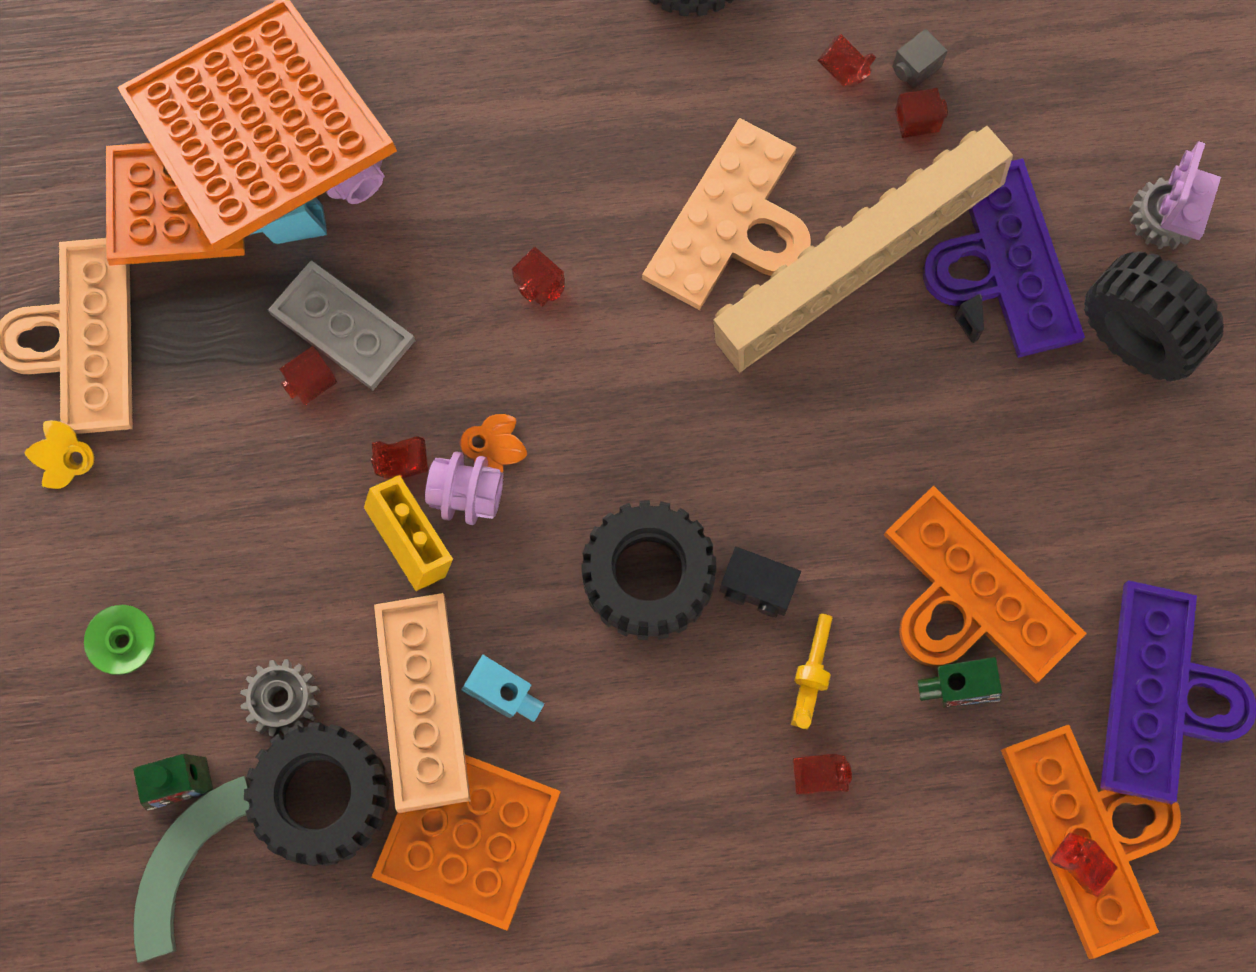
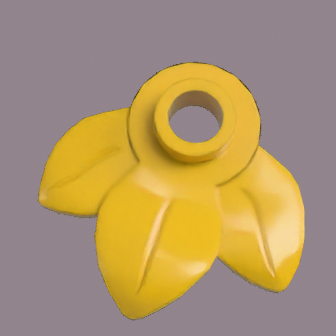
(56, 453)

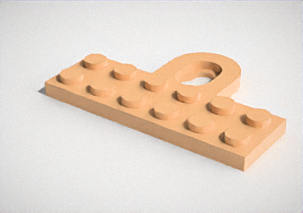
(721, 213)
(92, 341)

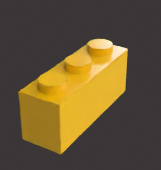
(407, 533)

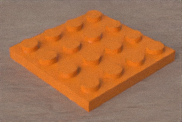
(148, 213)
(472, 851)

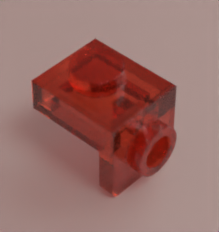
(846, 62)
(399, 458)
(1085, 862)

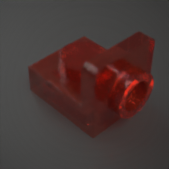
(822, 774)

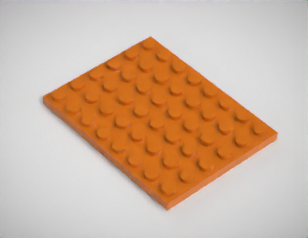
(255, 122)

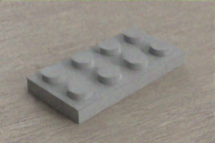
(342, 325)

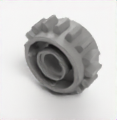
(1147, 216)
(264, 687)

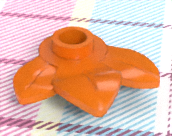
(499, 444)

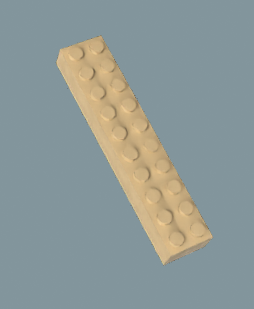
(861, 248)

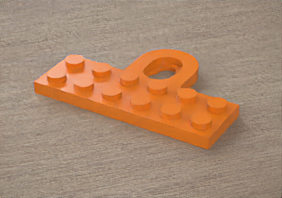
(983, 585)
(1065, 800)

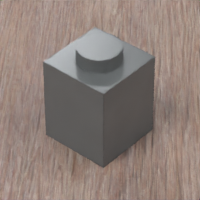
(919, 58)

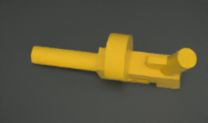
(812, 676)

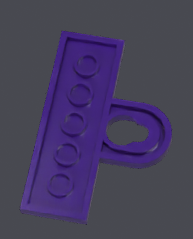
(1020, 267)
(1151, 693)

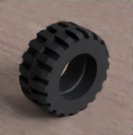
(1154, 316)
(648, 525)
(274, 773)

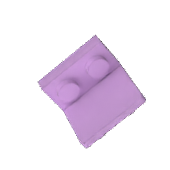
(1191, 197)

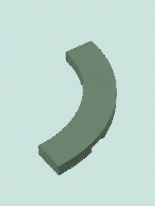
(171, 861)

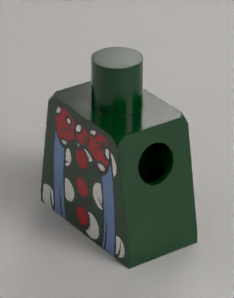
(979, 679)
(171, 781)

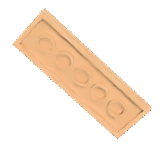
(421, 703)

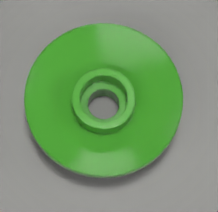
(105, 632)

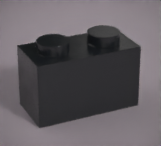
(759, 582)

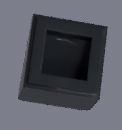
(971, 317)

